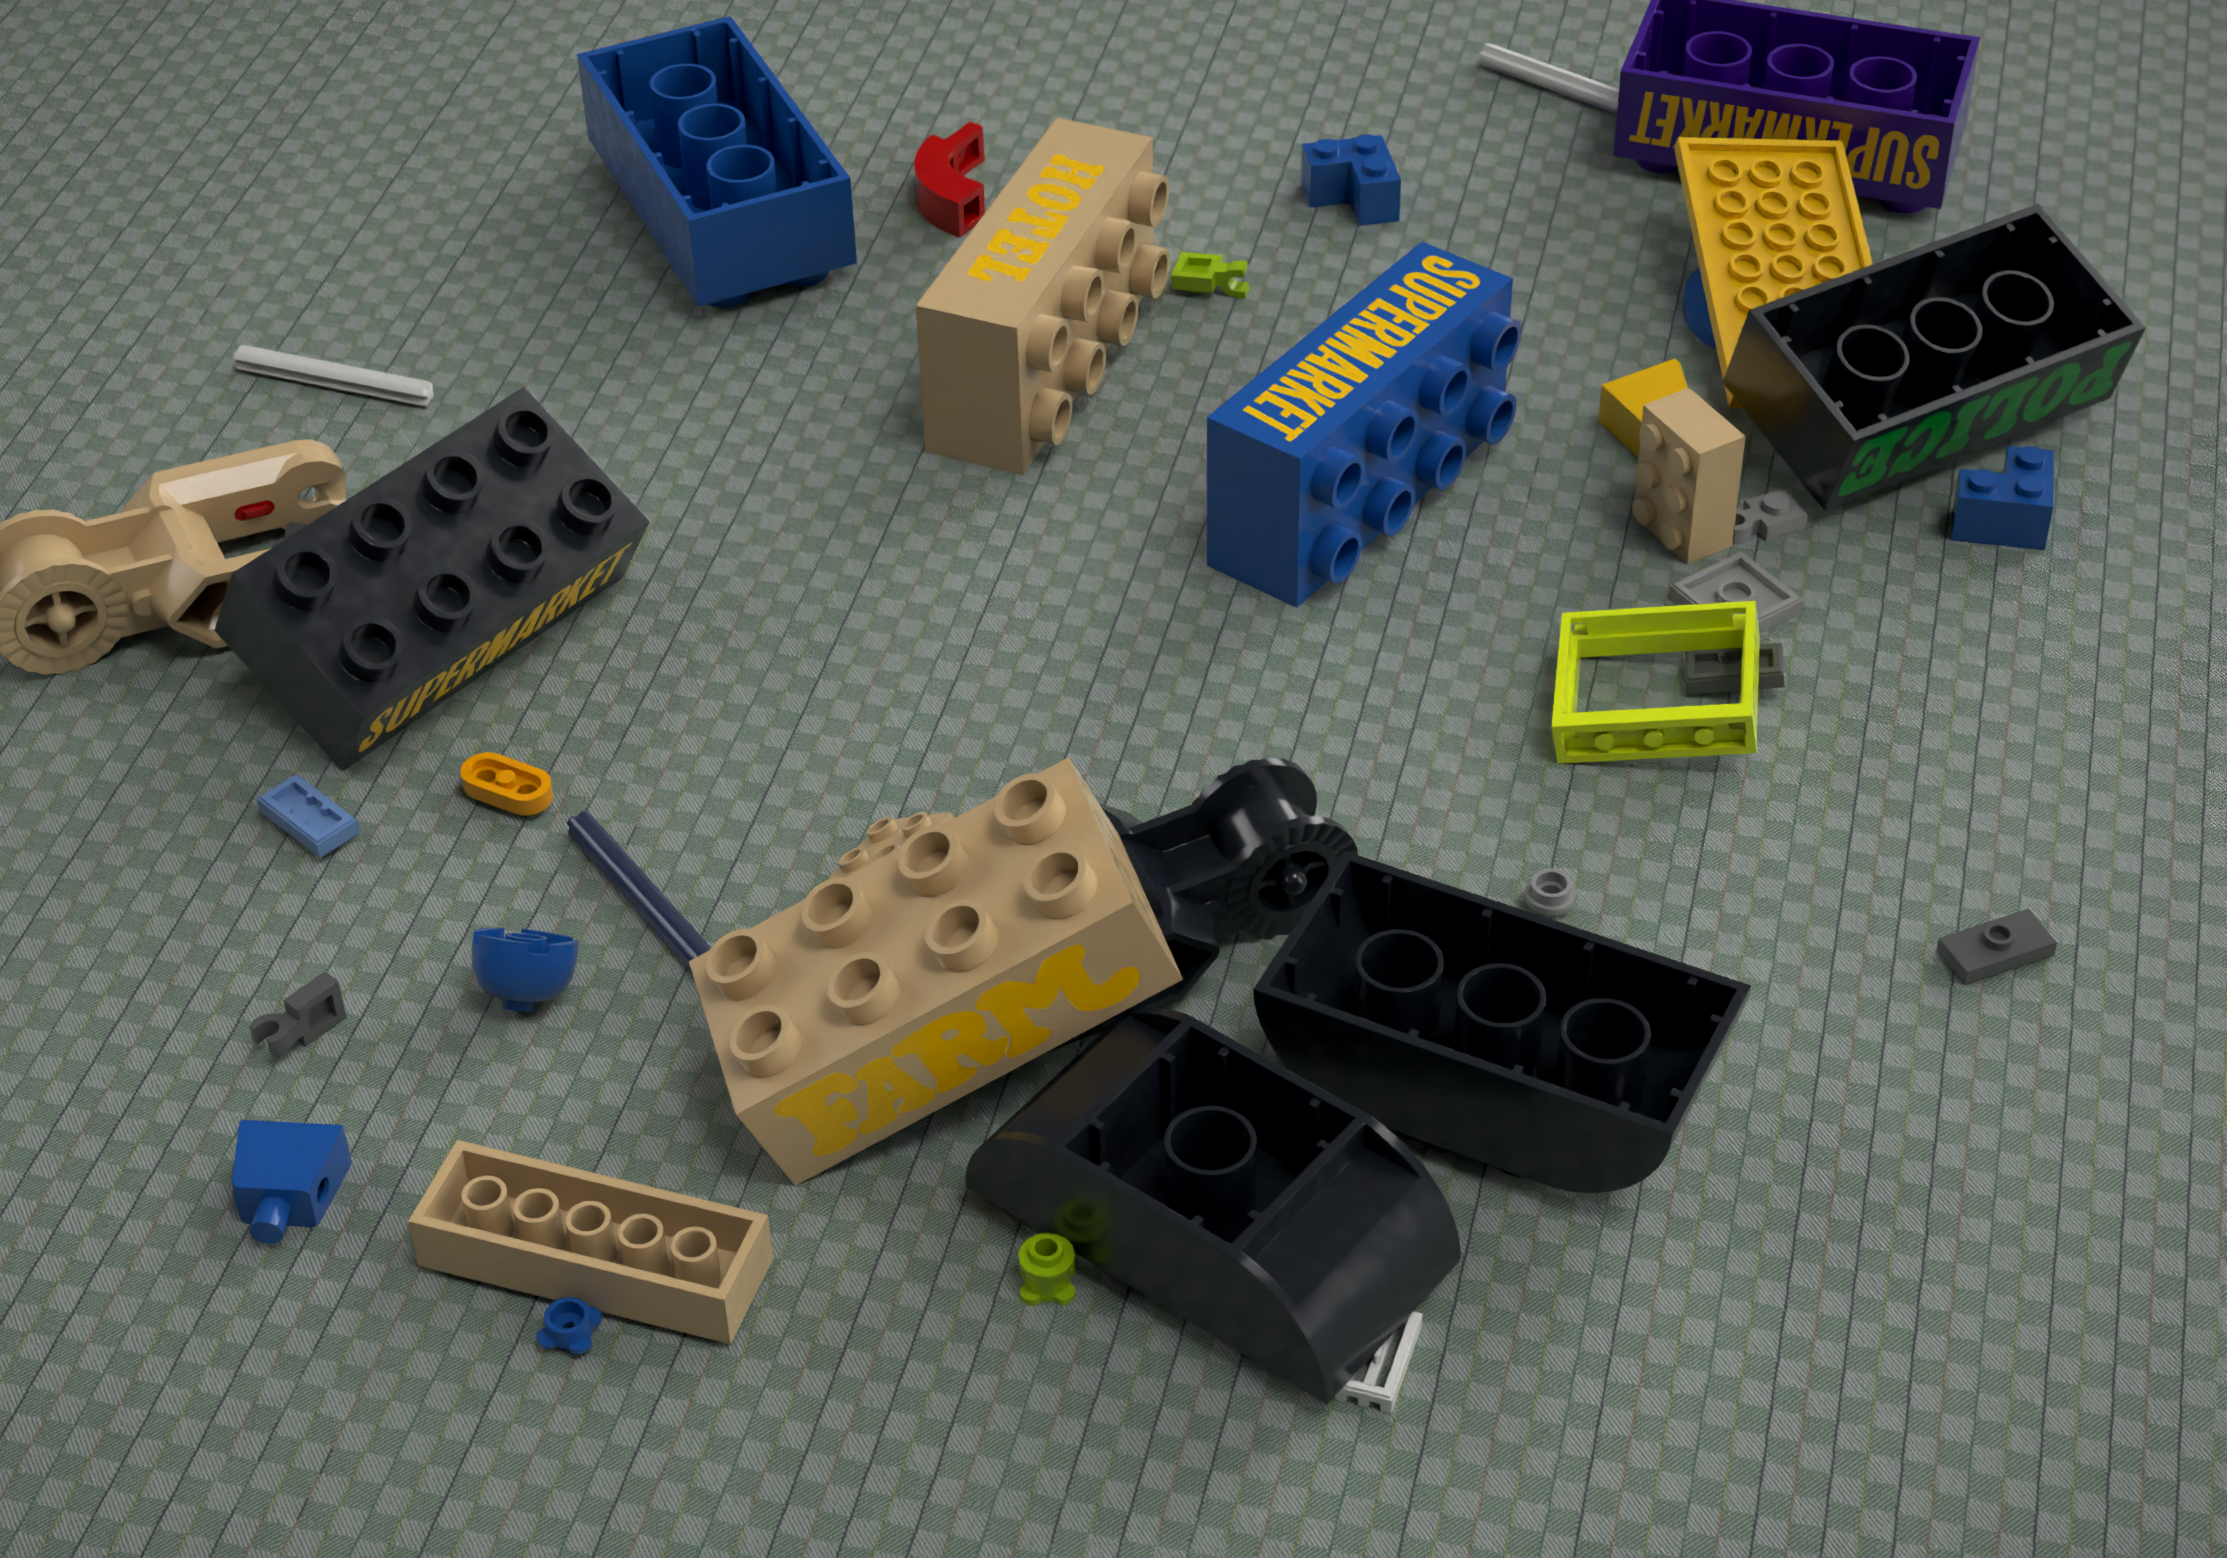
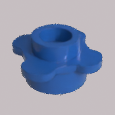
(569, 1325)

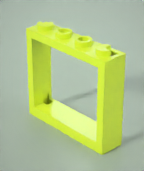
(1656, 731)

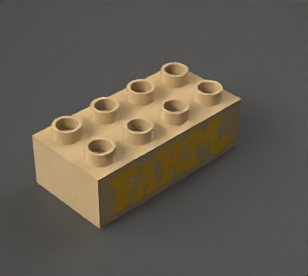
(930, 972)

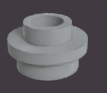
(1550, 892)

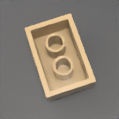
(1688, 475)

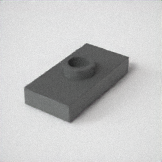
(1721, 669)
(1996, 946)

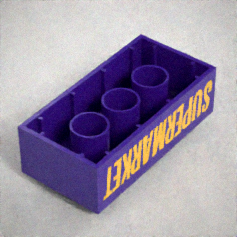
(1800, 75)

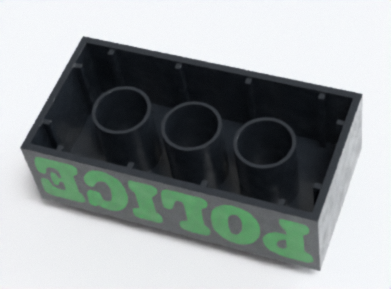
(1931, 355)

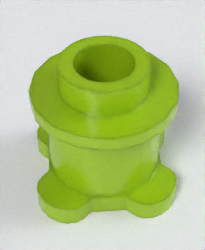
(1047, 1268)

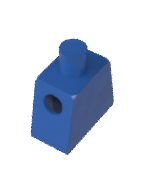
(287, 1174)

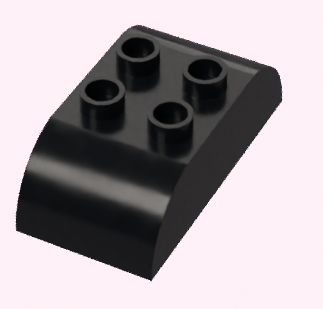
(1494, 1027)

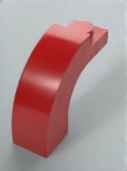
(942, 190)

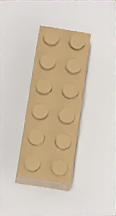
(593, 1240)

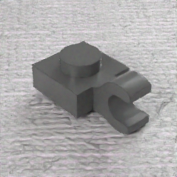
(307, 1017)

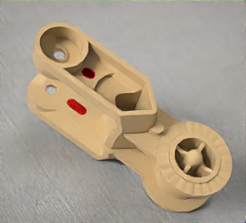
(157, 562)

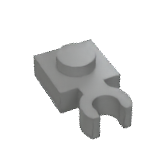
(1770, 516)

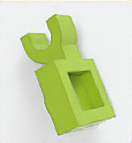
(1204, 272)

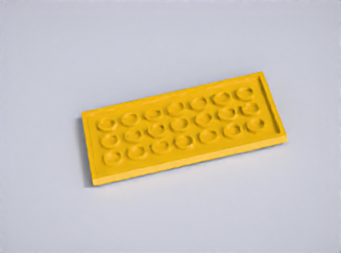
(1767, 224)

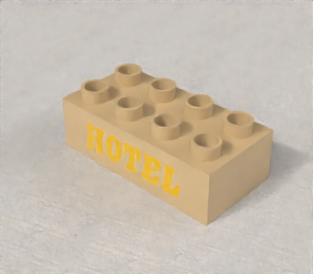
(1040, 296)

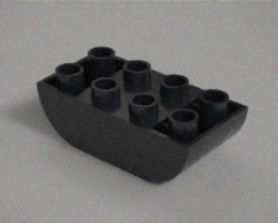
(1227, 1195)

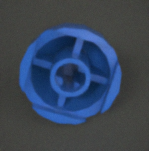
(523, 965)

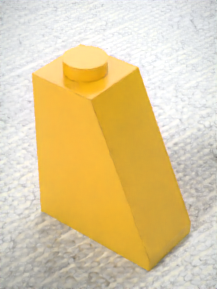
(1624, 399)

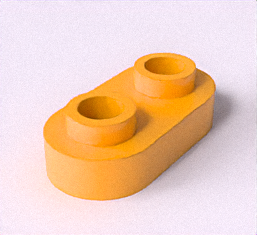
(506, 783)

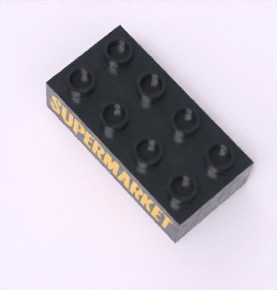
(429, 577)

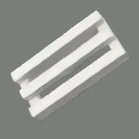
(1368, 1390)

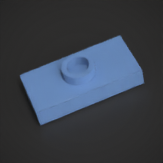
(308, 815)

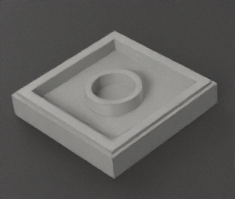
(1736, 581)

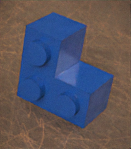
(1353, 173)
(2006, 506)

